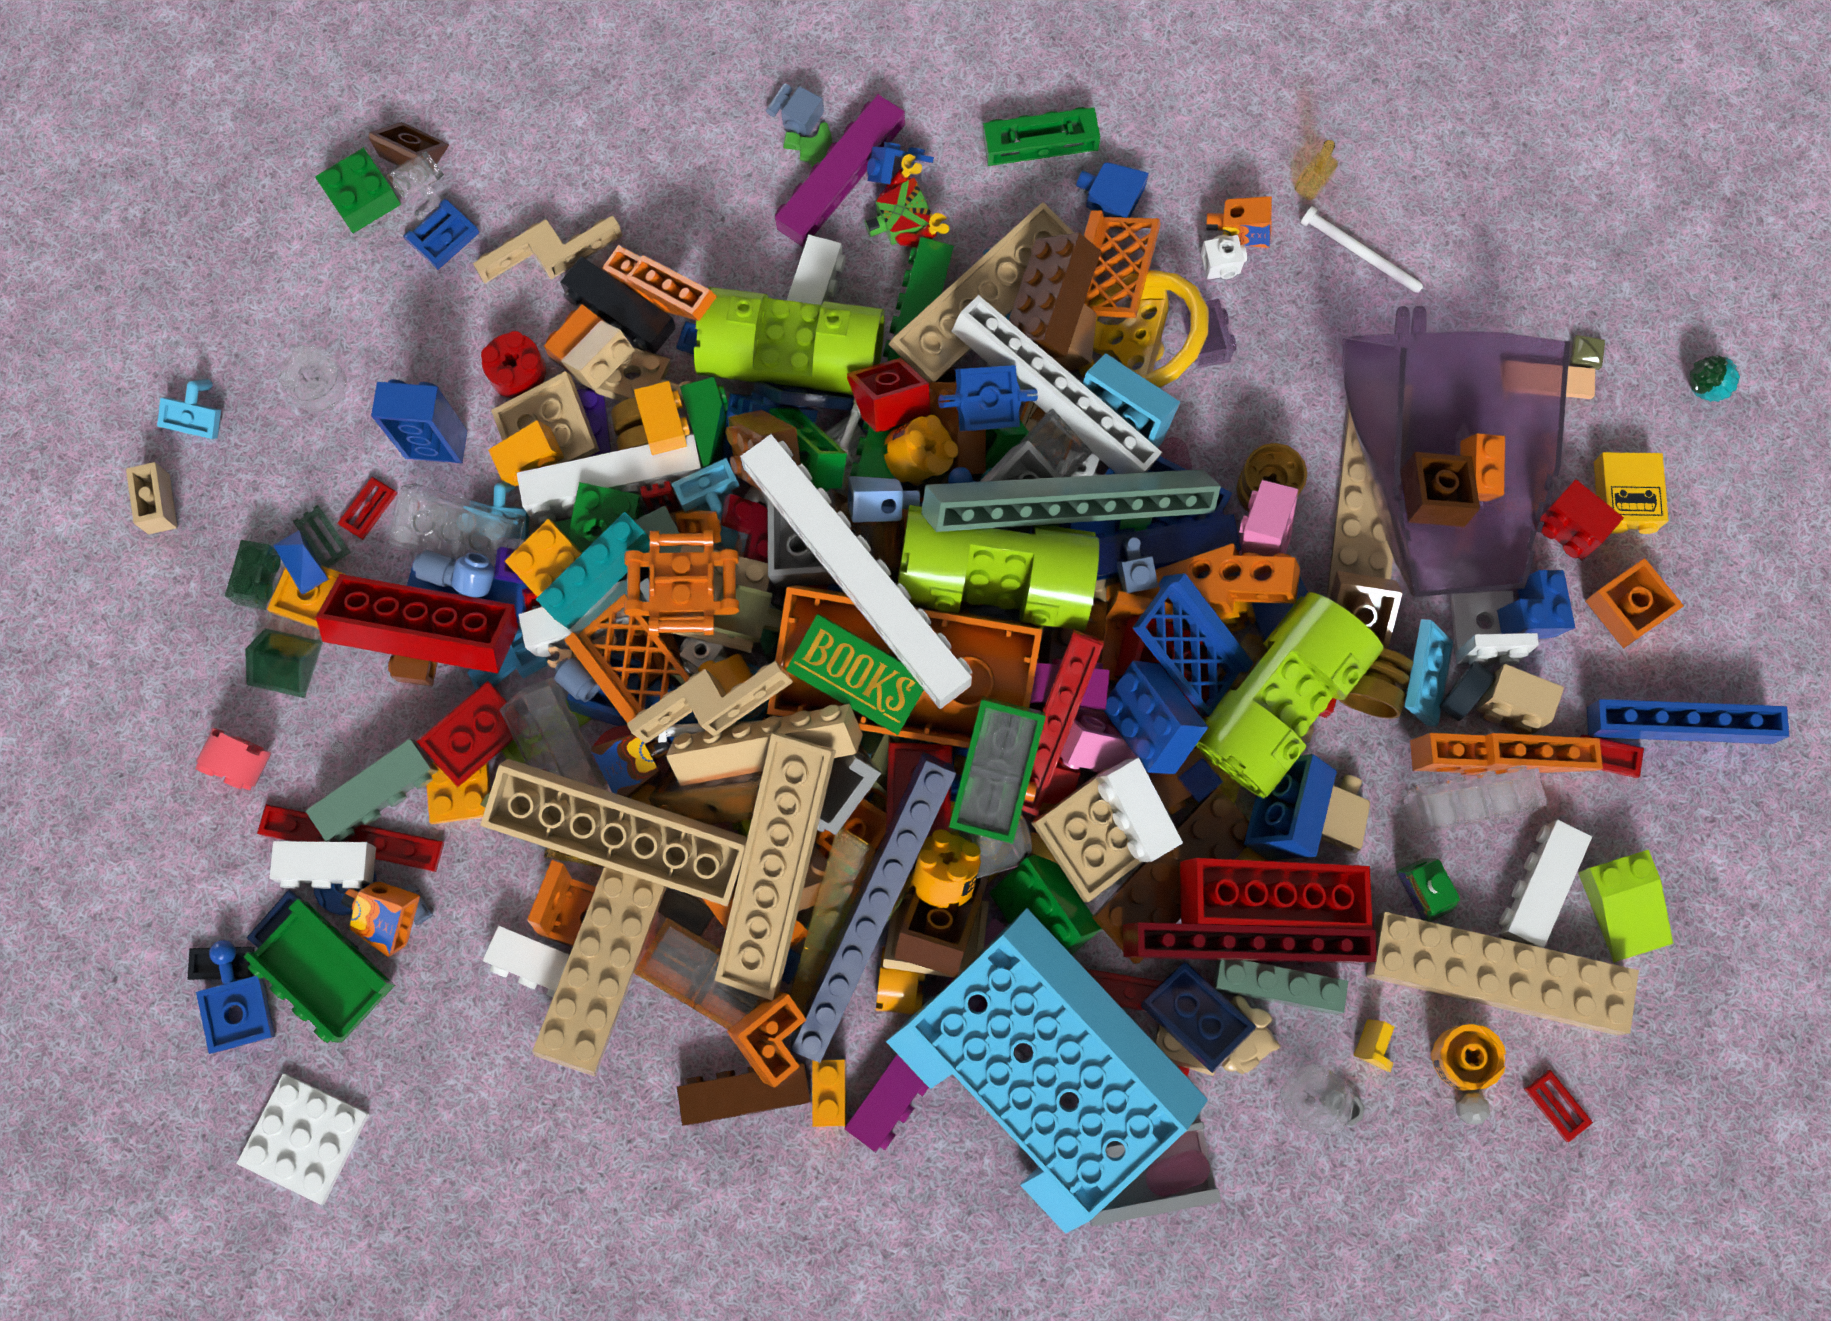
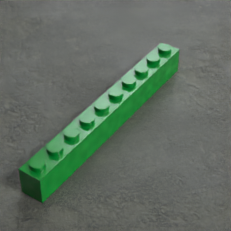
(923, 286)

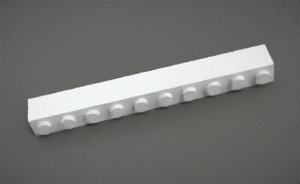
(857, 572)

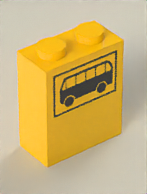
(1633, 488)

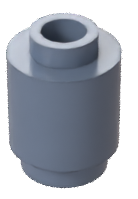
(434, 568)
(576, 679)

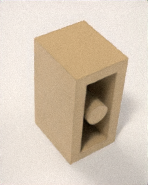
(598, 355)
(151, 498)

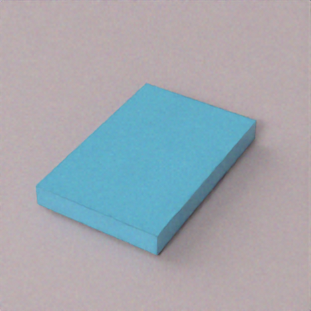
(1429, 673)

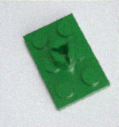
(597, 510)

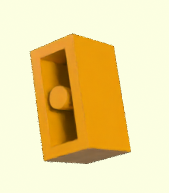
(660, 417)
(525, 450)
(829, 1093)

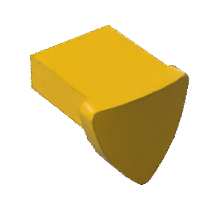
(1374, 1044)

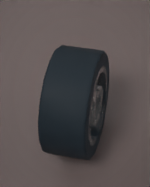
(1467, 691)

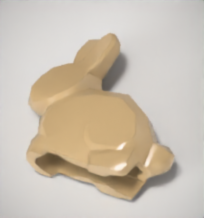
(1257, 1045)

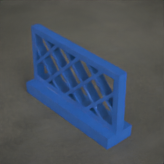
(1204, 627)

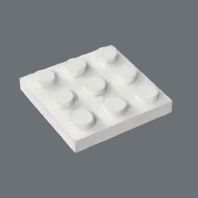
(303, 1139)

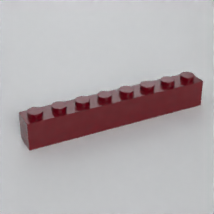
(1248, 943)

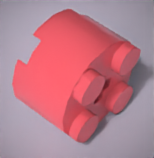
(234, 758)

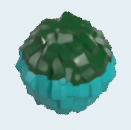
(1714, 378)

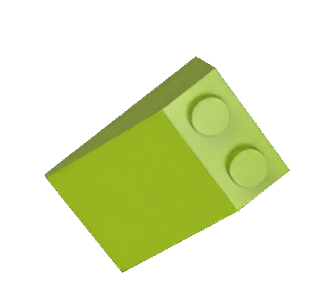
(1628, 905)

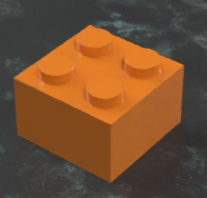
(1634, 603)

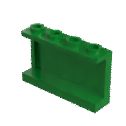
(319, 973)

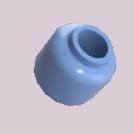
(473, 575)

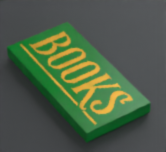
(856, 674)

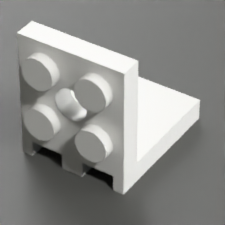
(1486, 644)

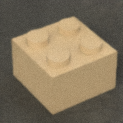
(1520, 700)

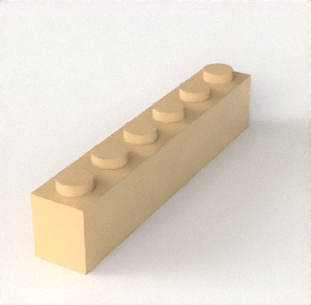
(745, 746)

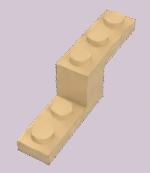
(547, 248)
(709, 702)

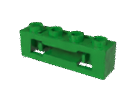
(1041, 136)
(817, 450)

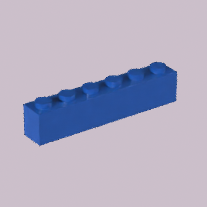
(1687, 721)

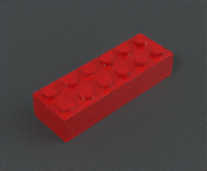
(417, 623)
(1275, 894)

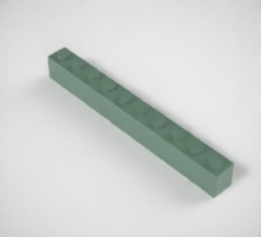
(1068, 499)

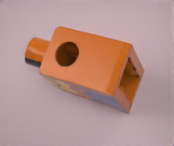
(1246, 218)
(382, 915)

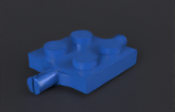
(987, 398)

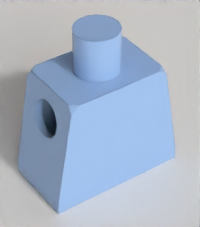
(867, 499)

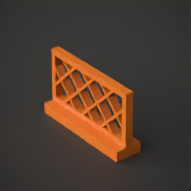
(1097, 233)
(607, 676)

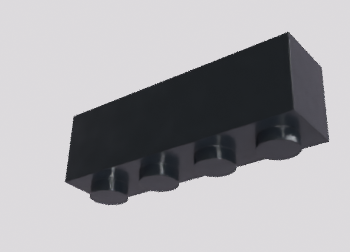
(617, 305)

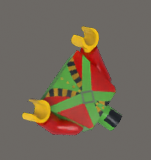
(904, 211)

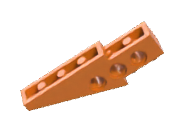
(659, 284)
(1222, 592)
(1503, 751)

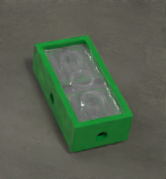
(997, 769)

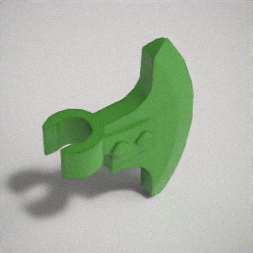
(811, 149)

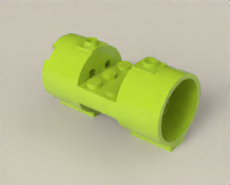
(787, 341)
(1040, 573)
(1310, 659)

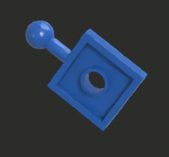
(217, 1001)

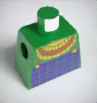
(1429, 888)

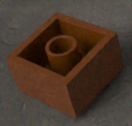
(1440, 489)

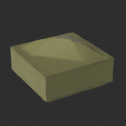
(1587, 352)

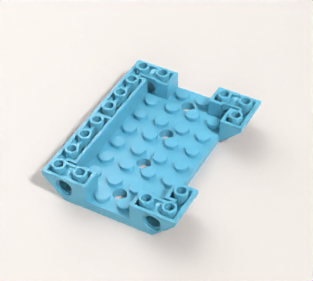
(1078, 1045)

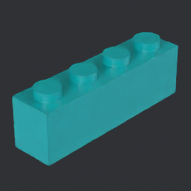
(593, 572)

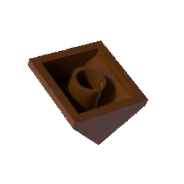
(403, 142)

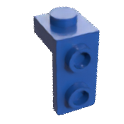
(882, 161)

